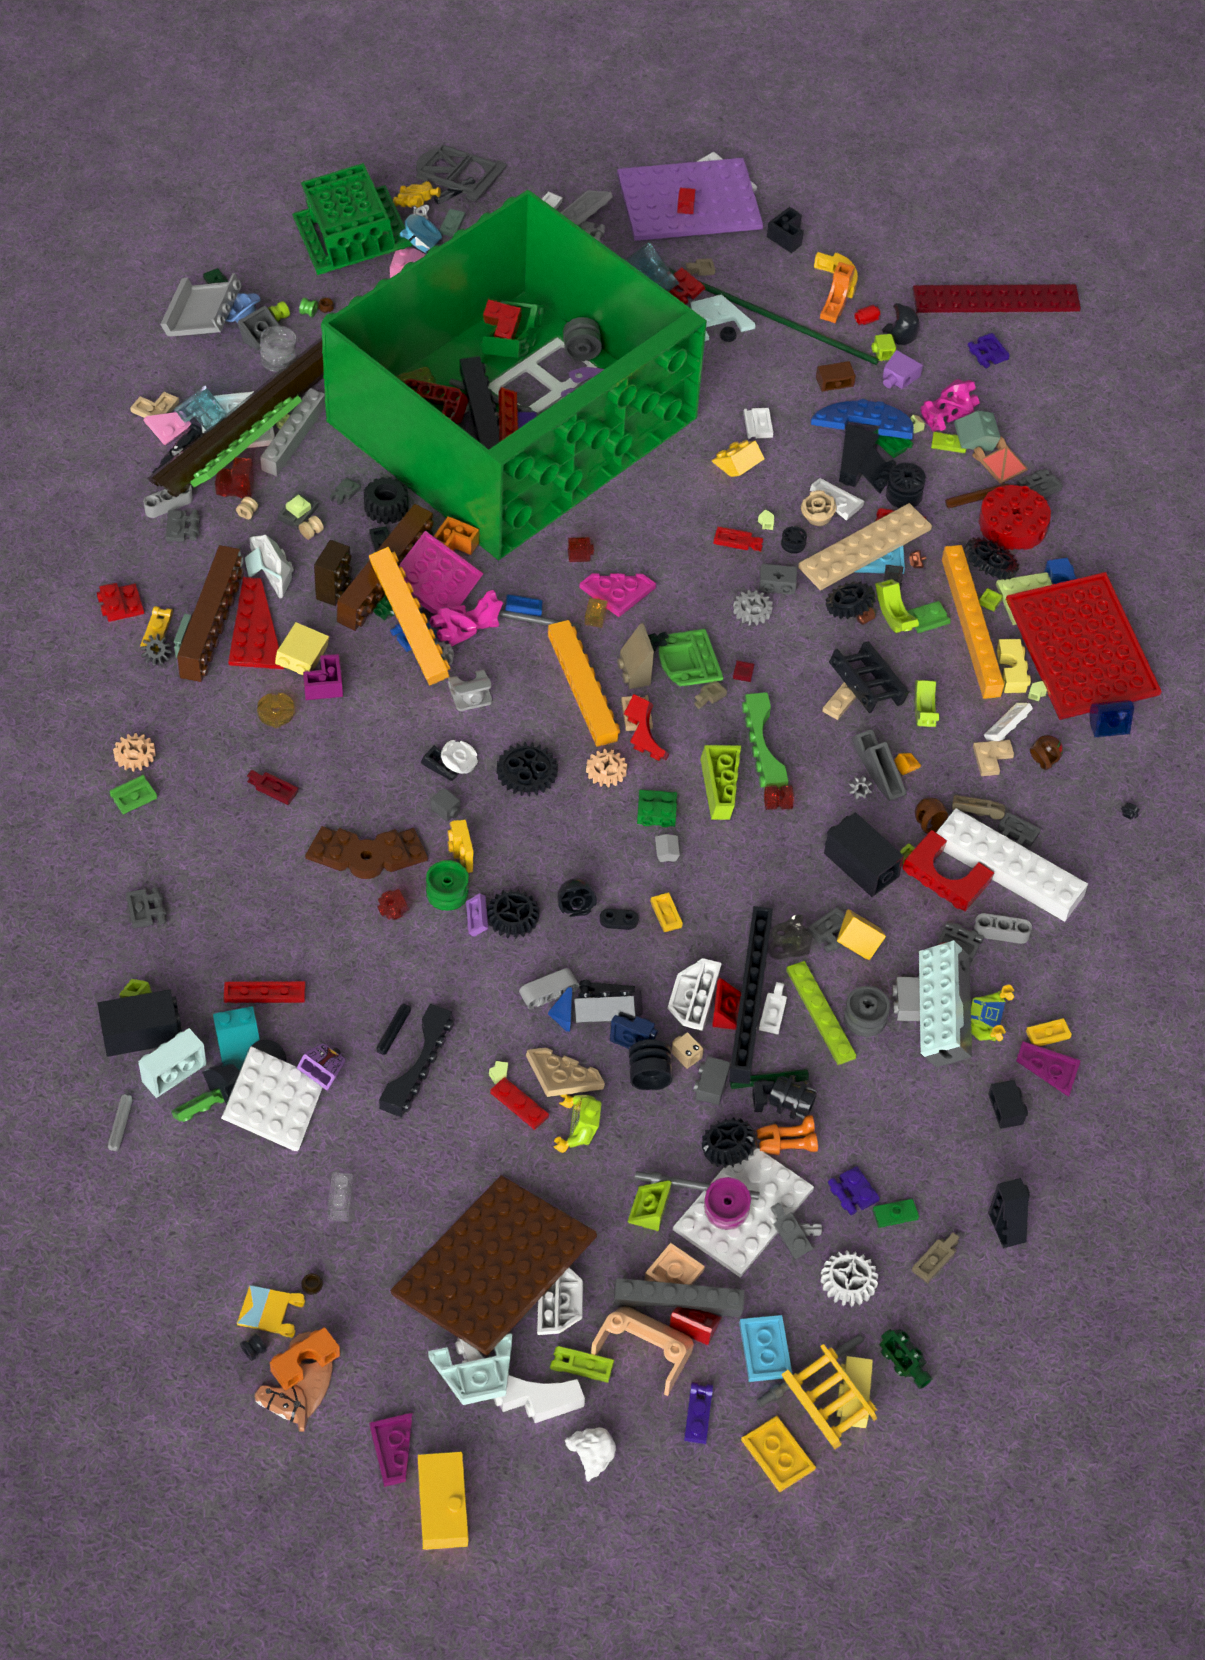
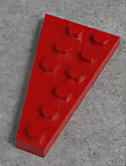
(254, 634)

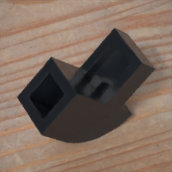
(223, 1077)

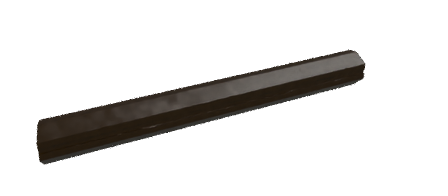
(288, 382)

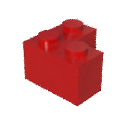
(504, 317)

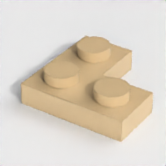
(163, 405)
(989, 752)

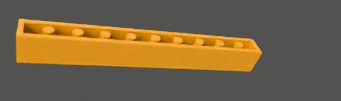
(972, 622)

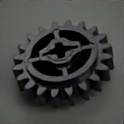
(850, 600)

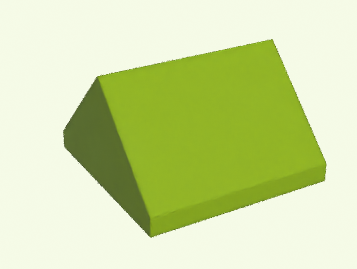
(650, 1205)

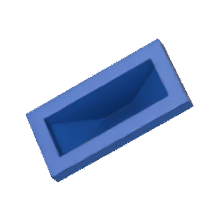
(562, 1010)

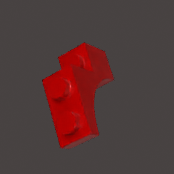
(639, 712)

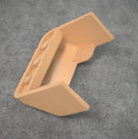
(676, 1344)

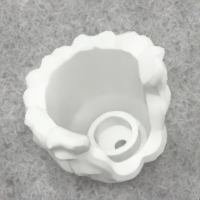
(594, 1448)

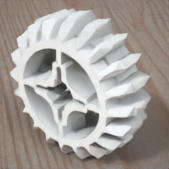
(831, 1273)

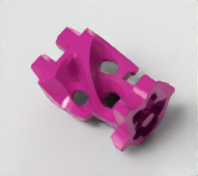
(960, 398)
(455, 618)

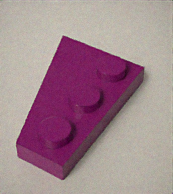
(1050, 1066)
(391, 1445)

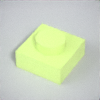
(298, 506)

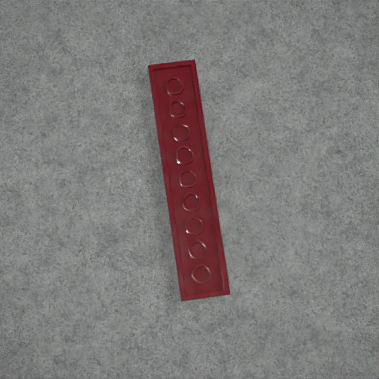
(996, 298)

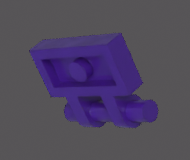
(993, 350)
(857, 1186)

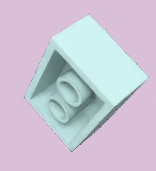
(172, 1062)

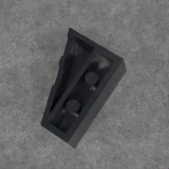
(1010, 1212)

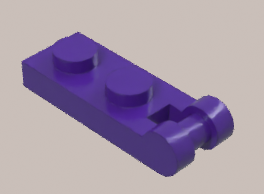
(698, 1414)

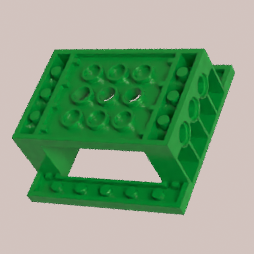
(351, 237)

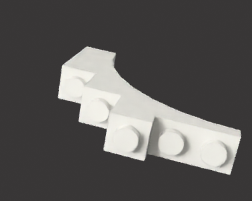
(540, 1399)

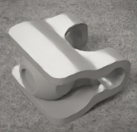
(471, 693)

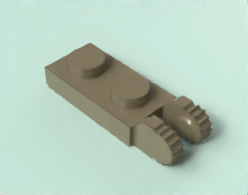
(978, 806)

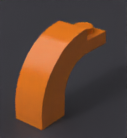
(839, 292)

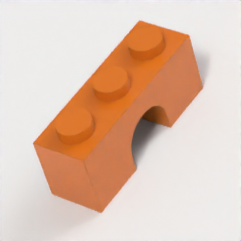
(317, 1346)

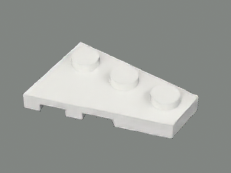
(845, 502)

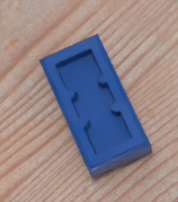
(523, 605)

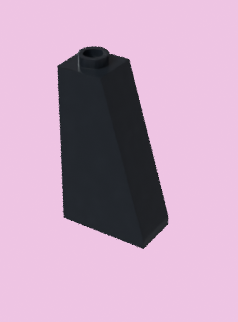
(855, 447)

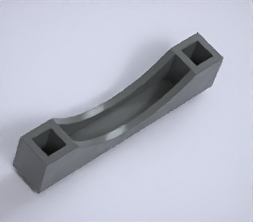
(704, 1298)

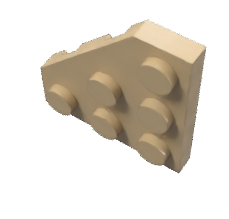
(563, 1074)

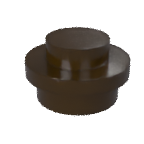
(312, 1284)

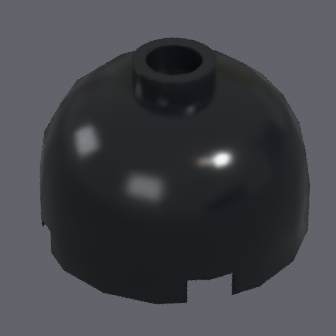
(576, 894)

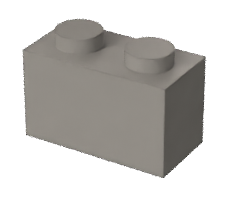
(907, 998)

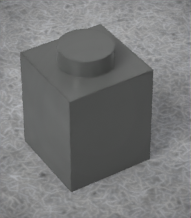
(445, 804)

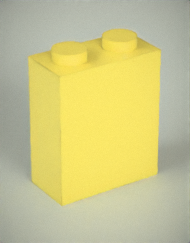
(301, 649)

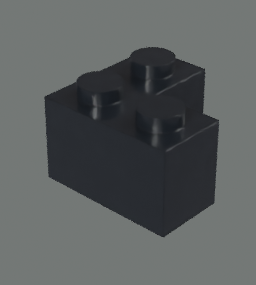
(786, 230)

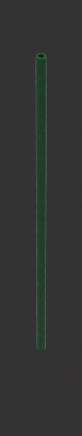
(789, 323)

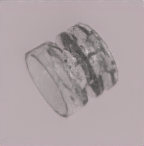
(277, 347)

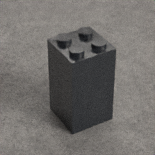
(863, 854)
(139, 1022)

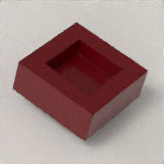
(743, 671)

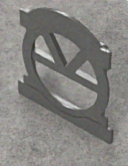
(473, 191)

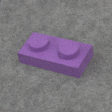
(477, 914)

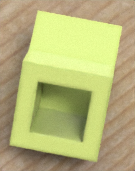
(917, 423)
(766, 519)
(1037, 690)
(499, 1071)

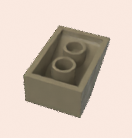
(637, 659)

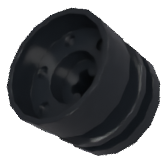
(905, 485)
(650, 1065)

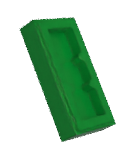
(895, 1213)

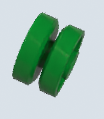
(447, 885)

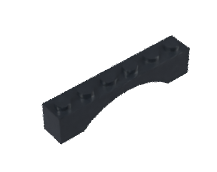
(398, 1093)

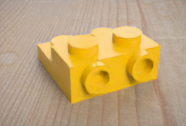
(460, 844)

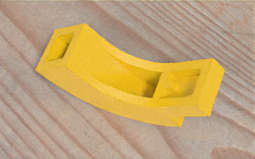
(829, 264)

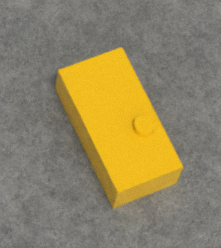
(442, 1500)

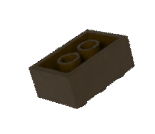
(332, 572)

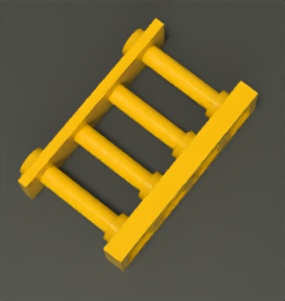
(808, 1398)

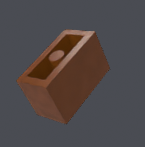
(835, 376)

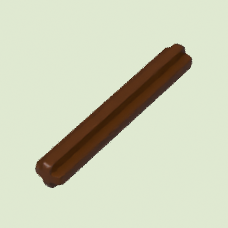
(969, 497)

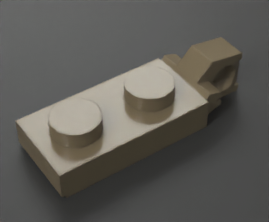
(935, 1258)

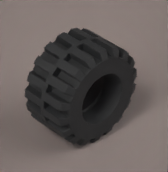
(386, 510)

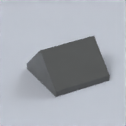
(254, 324)

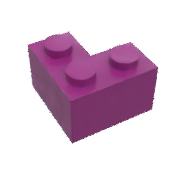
(324, 682)

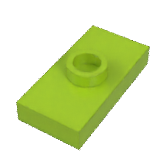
(946, 442)

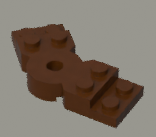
(345, 850)

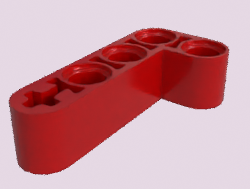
(448, 400)

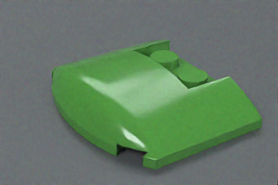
(690, 658)

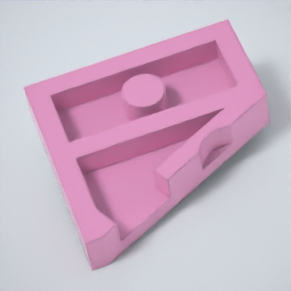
(166, 426)

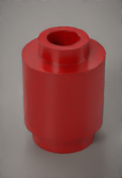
(867, 315)

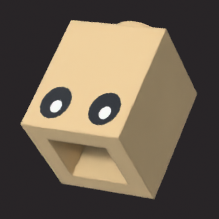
(687, 1050)

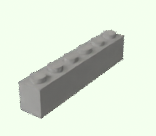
(293, 432)

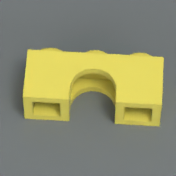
(1013, 653)

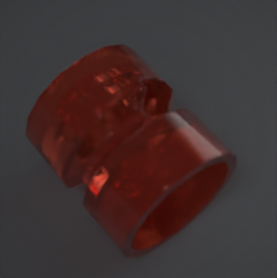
(772, 794)

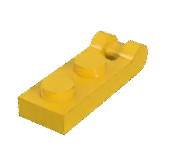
(157, 625)

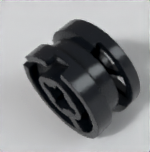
(793, 540)

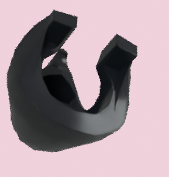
(906, 325)

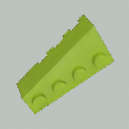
(720, 778)

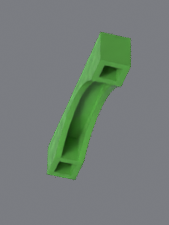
(758, 711)

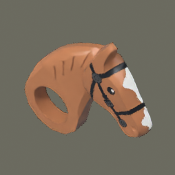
(301, 1399)

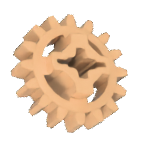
(134, 751)
(606, 768)

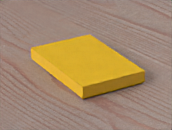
(778, 1453)

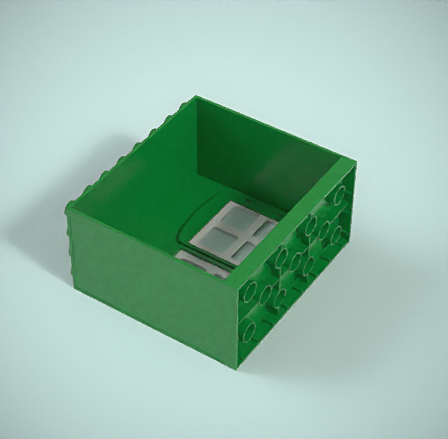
(436, 317)

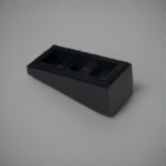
(432, 764)

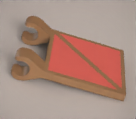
(1002, 463)

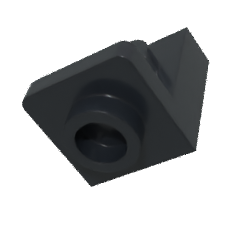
(760, 1092)

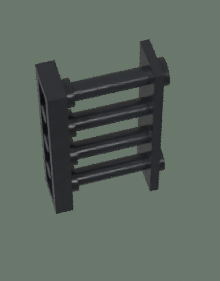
(878, 668)

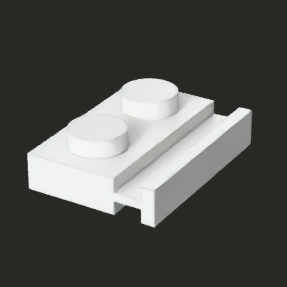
(758, 423)

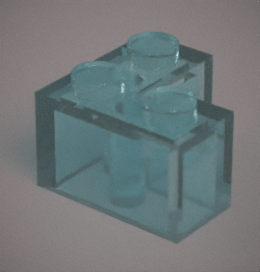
(203, 407)

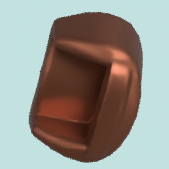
(916, 559)
(866, 617)

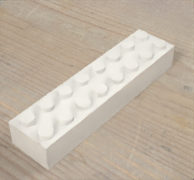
(1012, 865)

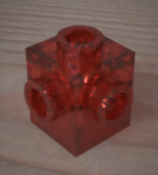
(392, 904)

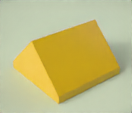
(860, 935)

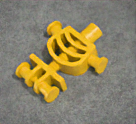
(415, 195)

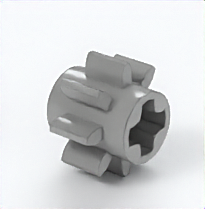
(854, 784)

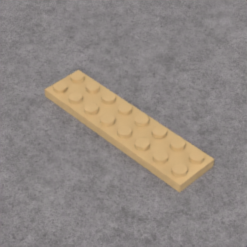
(864, 546)

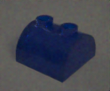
(1111, 718)

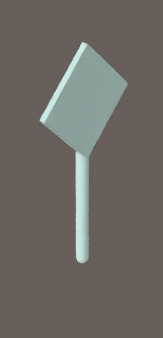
(254, 564)

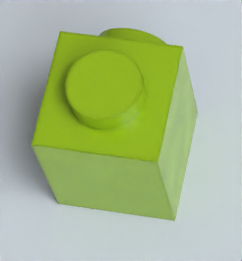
(883, 346)

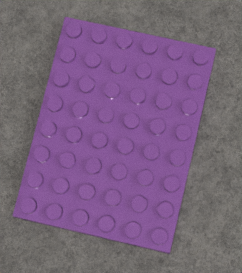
(721, 204)

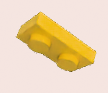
(666, 912)
(1048, 1032)

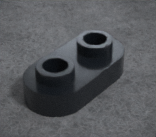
(619, 919)

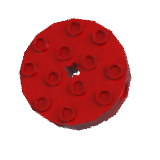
(1014, 517)

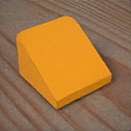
(906, 763)

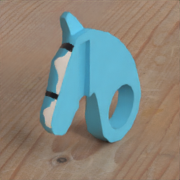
(420, 232)

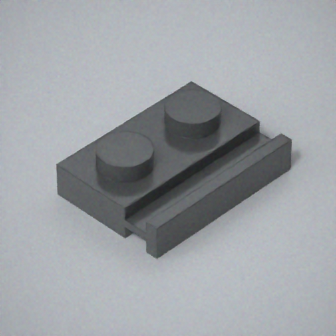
(290, 519)

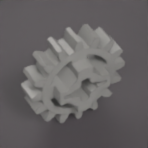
(752, 607)

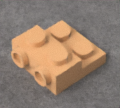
(674, 1267)

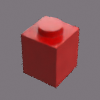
(686, 201)

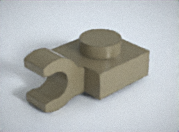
(702, 266)
(711, 692)

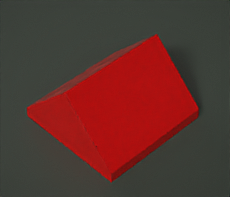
(726, 1006)
(695, 1323)

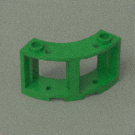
(524, 338)

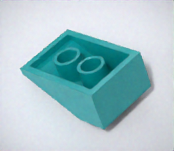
(235, 1034)

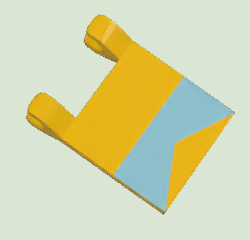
(266, 1309)

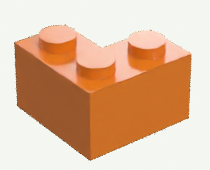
(458, 535)

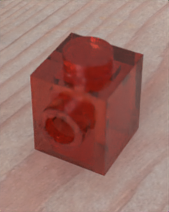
(580, 549)

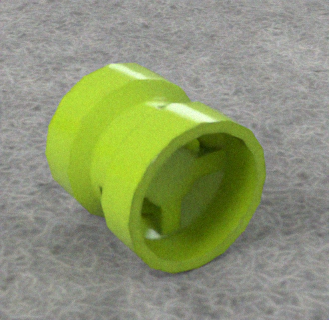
(279, 311)

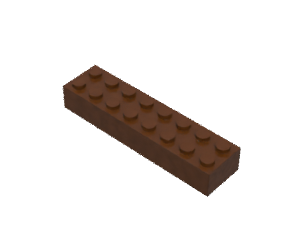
(365, 590)
(210, 614)

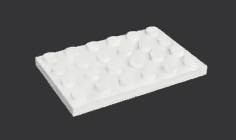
(741, 1246)

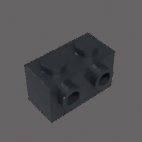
(1007, 1104)

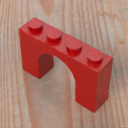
(958, 892)

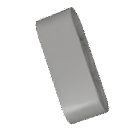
(162, 501)
(1010, 927)
(548, 987)

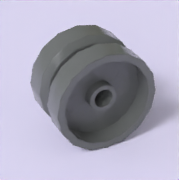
(582, 339)
(866, 1011)

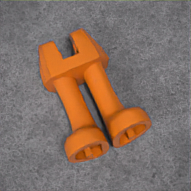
(774, 1133)

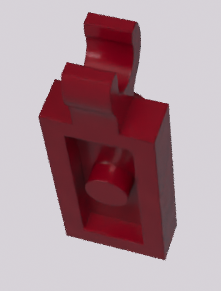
(273, 786)

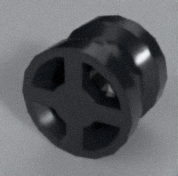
(253, 1347)

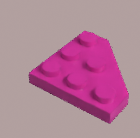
(618, 590)

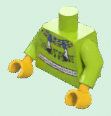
(584, 1121)

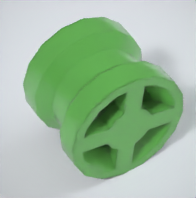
(308, 307)

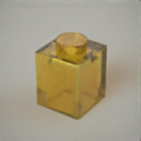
(595, 612)

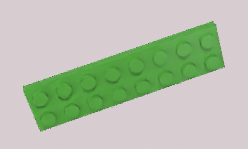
(245, 440)

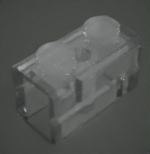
(340, 1197)

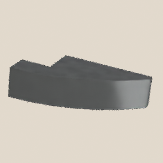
(879, 764)

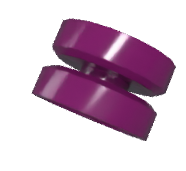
(738, 1201)

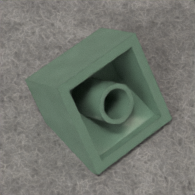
(978, 430)

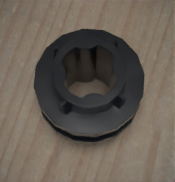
(792, 1097)

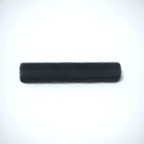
(450, 193)
(393, 1029)

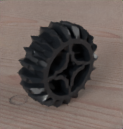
(510, 918)
(729, 1142)

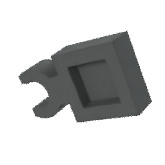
(345, 489)

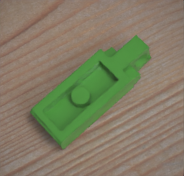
(200, 1103)

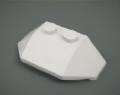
(275, 560)
(694, 993)
(561, 1304)

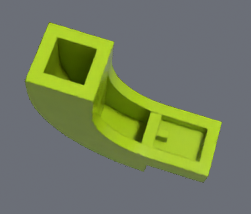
(893, 608)
(925, 703)

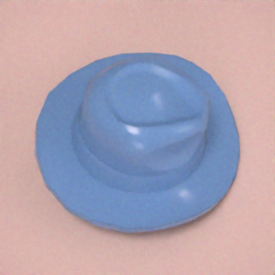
(243, 306)

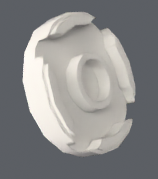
(459, 756)

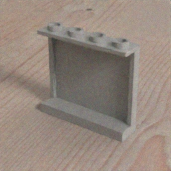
(200, 307)

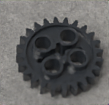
(991, 558)
(527, 769)

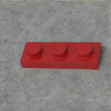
(519, 1103)

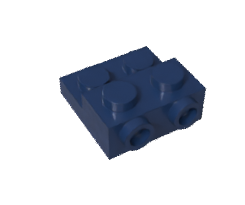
(628, 1033)

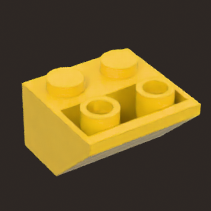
(738, 457)

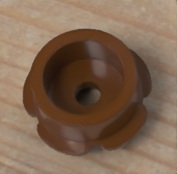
(326, 305)

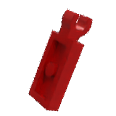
(737, 539)

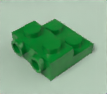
(657, 808)

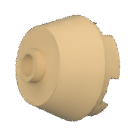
(818, 508)

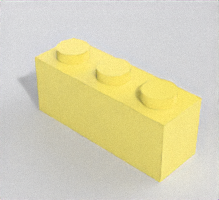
(859, 1372)

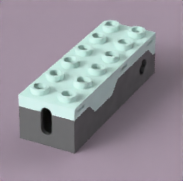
(945, 1004)

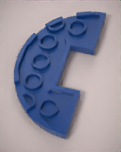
(890, 419)

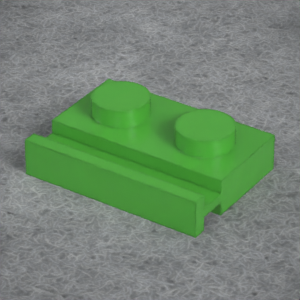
(930, 616)
(133, 794)

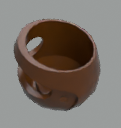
(1046, 751)
(928, 809)

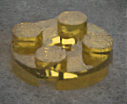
(278, 718)

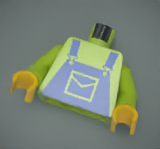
(987, 1014)

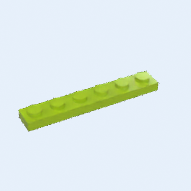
(821, 1013)

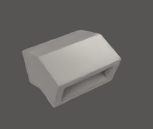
(667, 847)

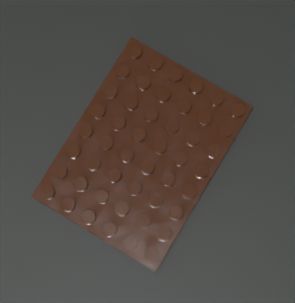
(493, 1264)

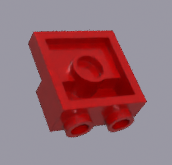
(119, 601)

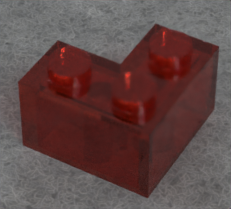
(236, 481)

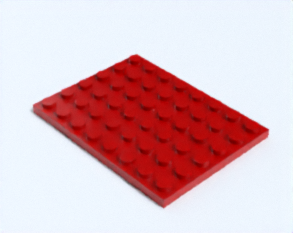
(1082, 644)

